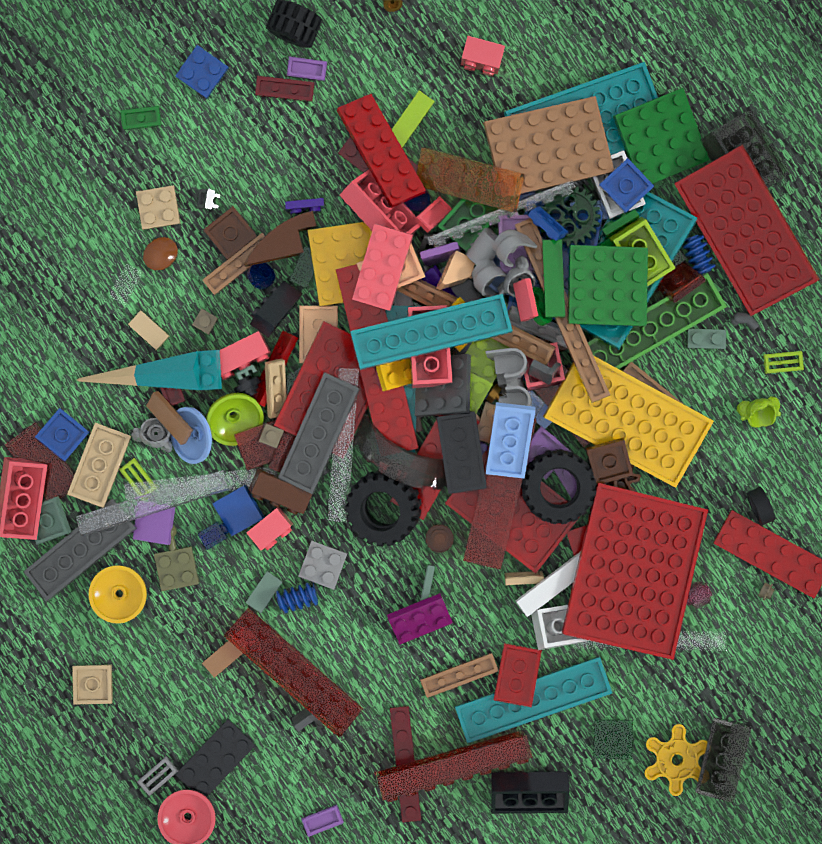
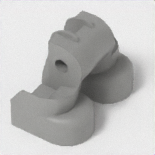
(486, 248)
(510, 368)

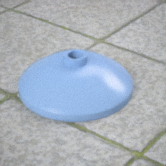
(200, 441)

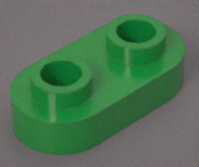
(539, 299)

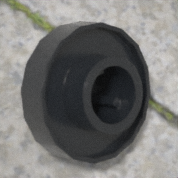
(248, 385)

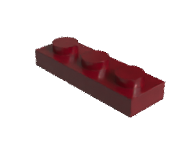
(284, 88)

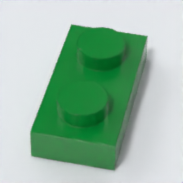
(141, 118)
(624, 220)

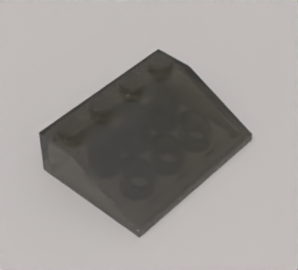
(748, 132)

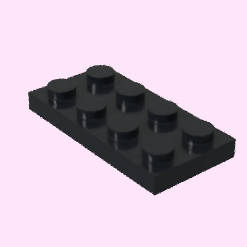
(461, 452)
(216, 758)

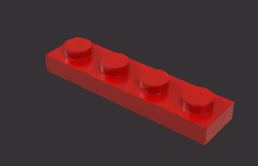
(282, 350)

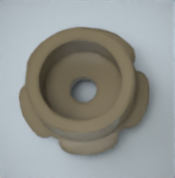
(766, 591)

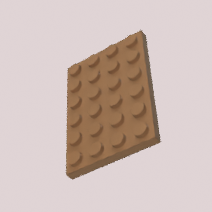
(551, 144)

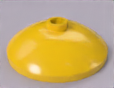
(104, 597)

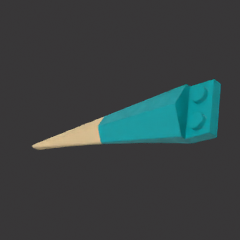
(187, 371)

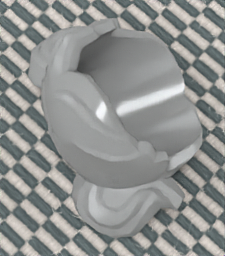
(520, 271)
(147, 435)

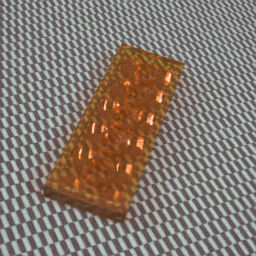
(470, 179)

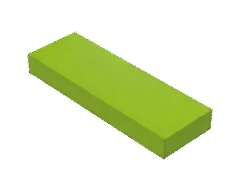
(412, 117)

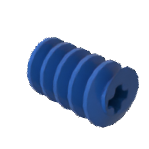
(698, 254)
(297, 598)

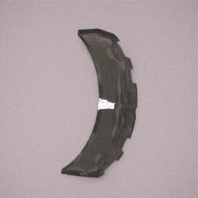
(396, 461)

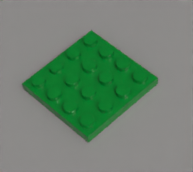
(661, 136)
(607, 285)

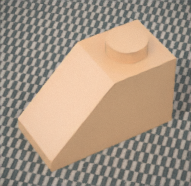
(456, 271)

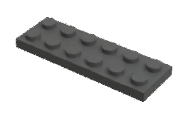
(319, 433)
(74, 556)

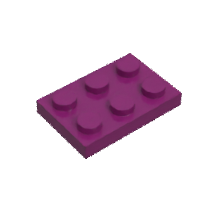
(419, 618)

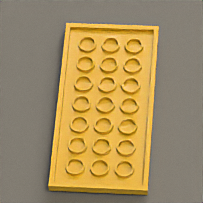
(656, 428)

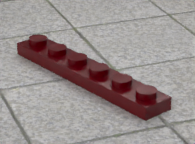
(403, 754)

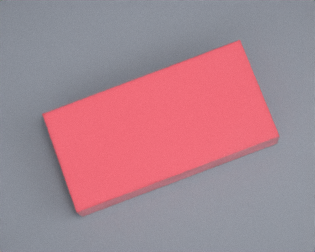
(433, 214)
(525, 299)

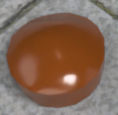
(160, 253)

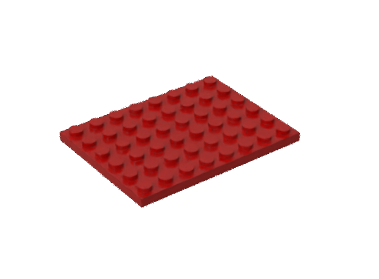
(634, 571)

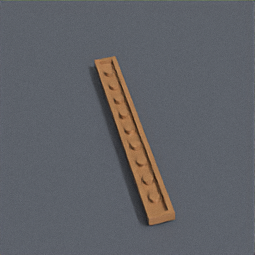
(571, 333)
(527, 343)

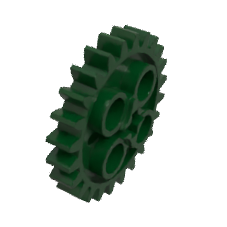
(582, 205)

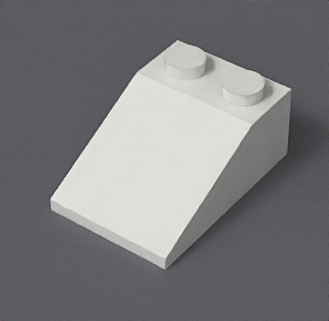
(610, 206)
(548, 628)

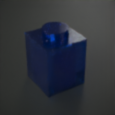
(213, 535)

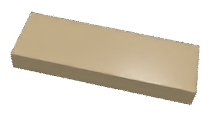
(275, 386)

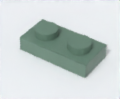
(706, 338)

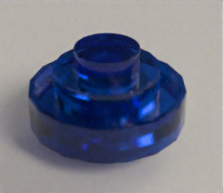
(419, 203)
(261, 275)

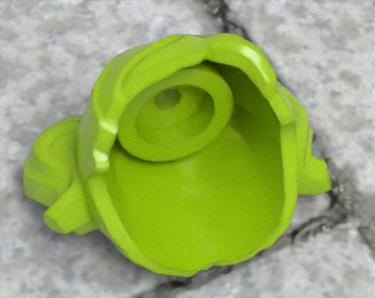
(759, 411)

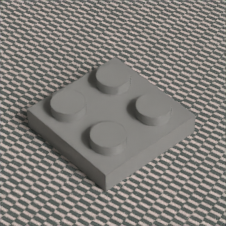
(322, 564)

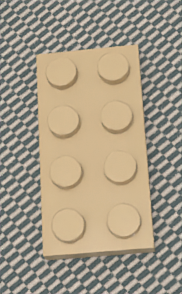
(99, 465)

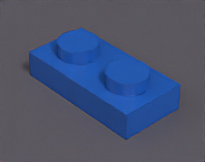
(547, 223)

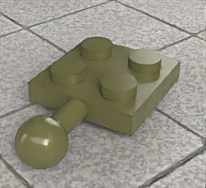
(176, 566)

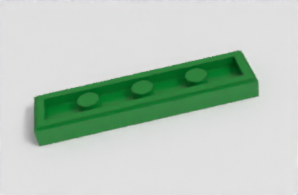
(553, 278)

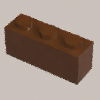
(279, 492)

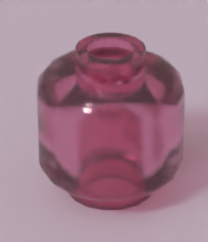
(699, 595)

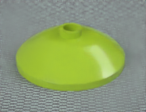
(224, 426)

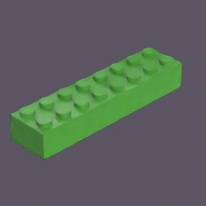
(664, 322)

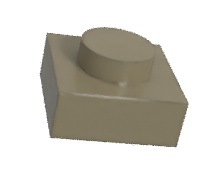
(205, 321)
(271, 435)

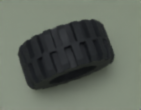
(558, 460)
(371, 528)

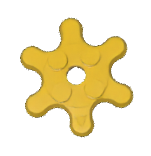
(666, 750)

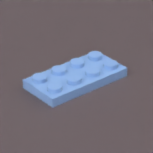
(510, 440)

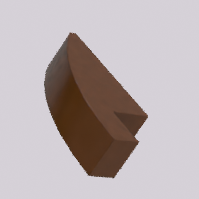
(282, 241)

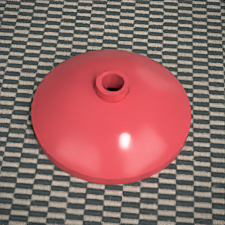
(176, 827)

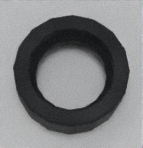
(761, 506)

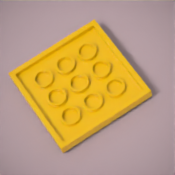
(335, 249)

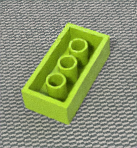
(479, 362)

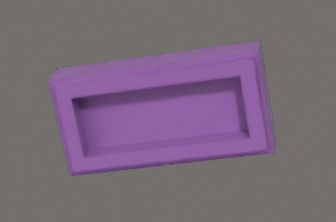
(306, 68)
(322, 820)

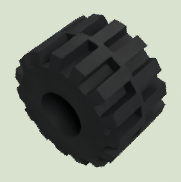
(294, 23)

